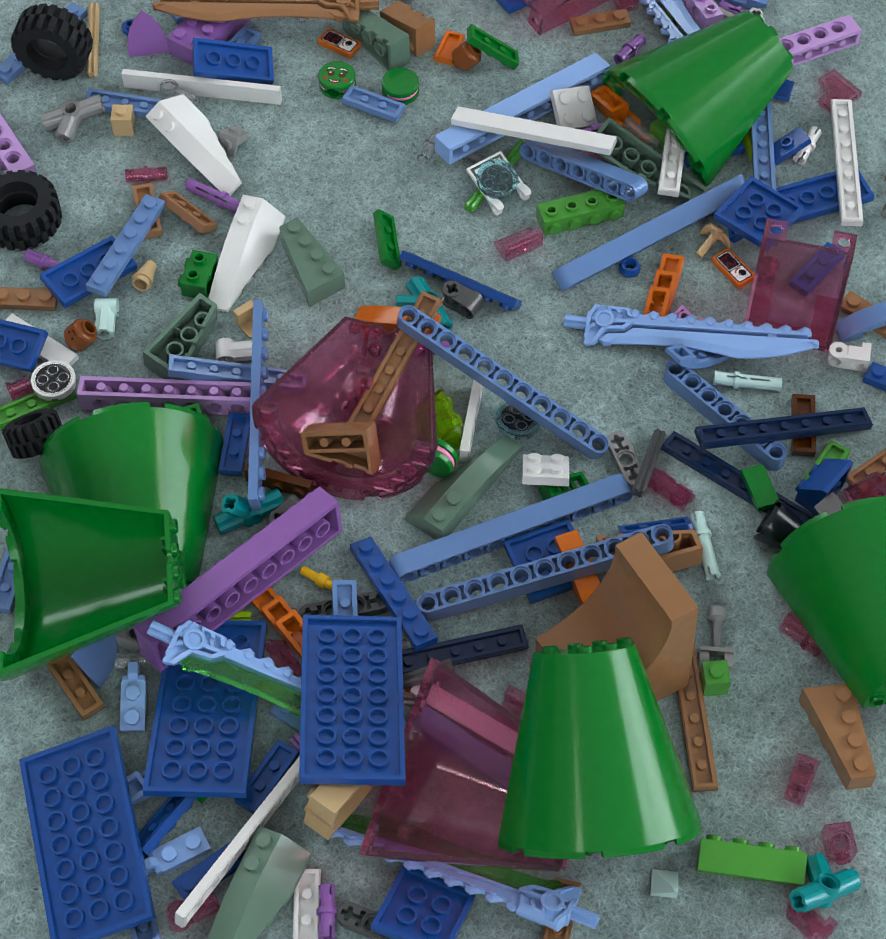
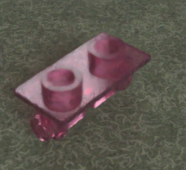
(671, 491)

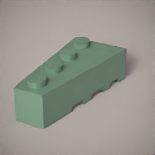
(380, 39)
(312, 265)
(182, 336)

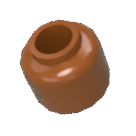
(466, 56)
(80, 334)

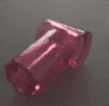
(795, 629)
(207, 909)

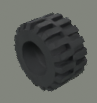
(29, 432)

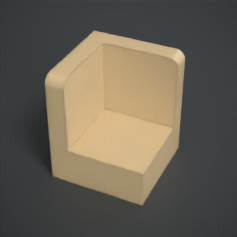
(244, 318)

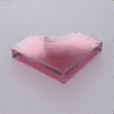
(836, 87)

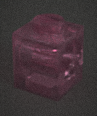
(839, 832)

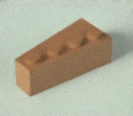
(685, 553)
(841, 732)

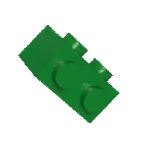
(198, 274)

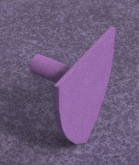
(146, 37)

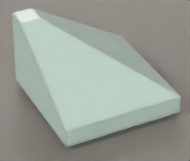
(664, 883)

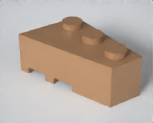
(420, 29)
(346, 443)

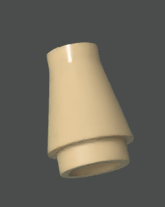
(144, 277)

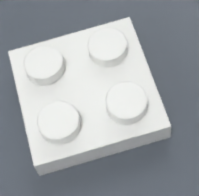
(573, 107)
(545, 469)

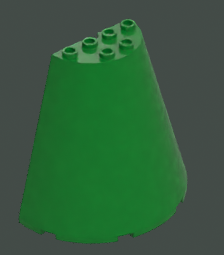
(708, 86)
(143, 460)
(84, 573)
(837, 587)
(594, 760)

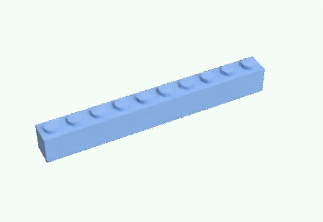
(527, 104)

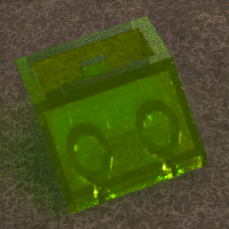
(447, 422)

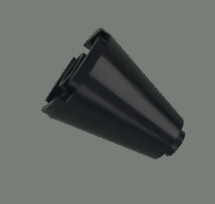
(777, 525)

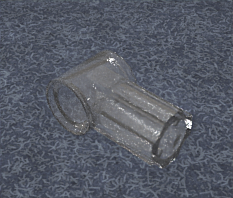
(169, 89)

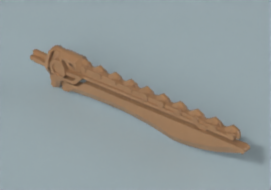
(248, 9)

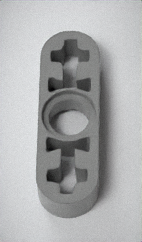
(626, 451)

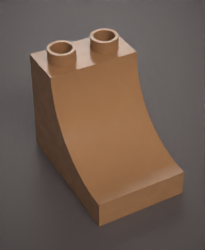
(640, 602)

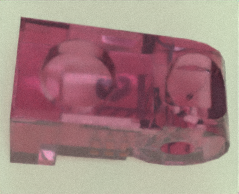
(801, 779)
(811, 923)

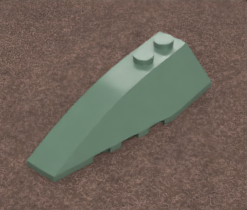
(642, 160)
(458, 493)
(260, 886)

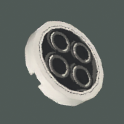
(53, 380)

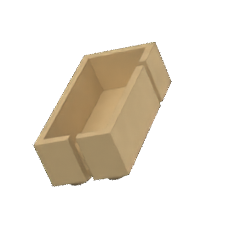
(332, 805)

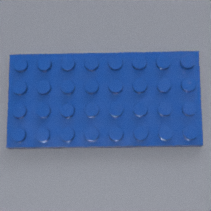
(352, 701)
(204, 728)
(86, 838)

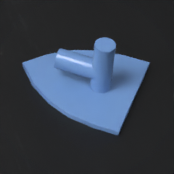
(97, 659)

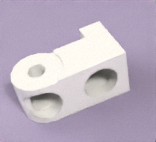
(849, 356)

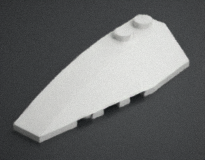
(195, 139)
(245, 248)

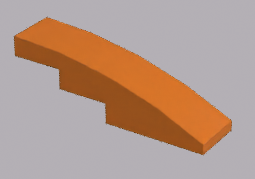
(612, 105)
(664, 285)
(385, 316)
(584, 586)
(281, 618)

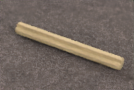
(93, 25)

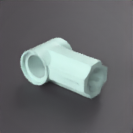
(106, 314)

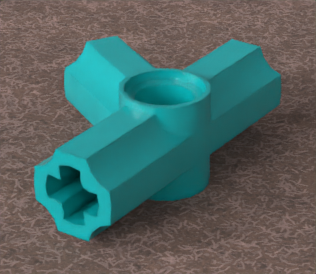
(415, 287)
(239, 513)
(823, 885)

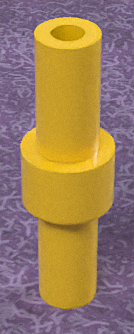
(320, 579)

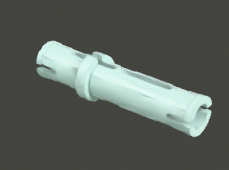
(747, 381)
(704, 534)

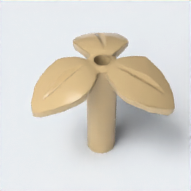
(715, 233)

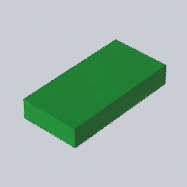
(759, 487)

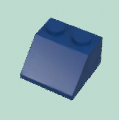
(823, 480)

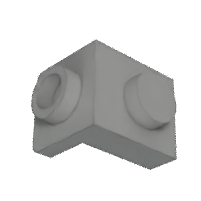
(231, 138)

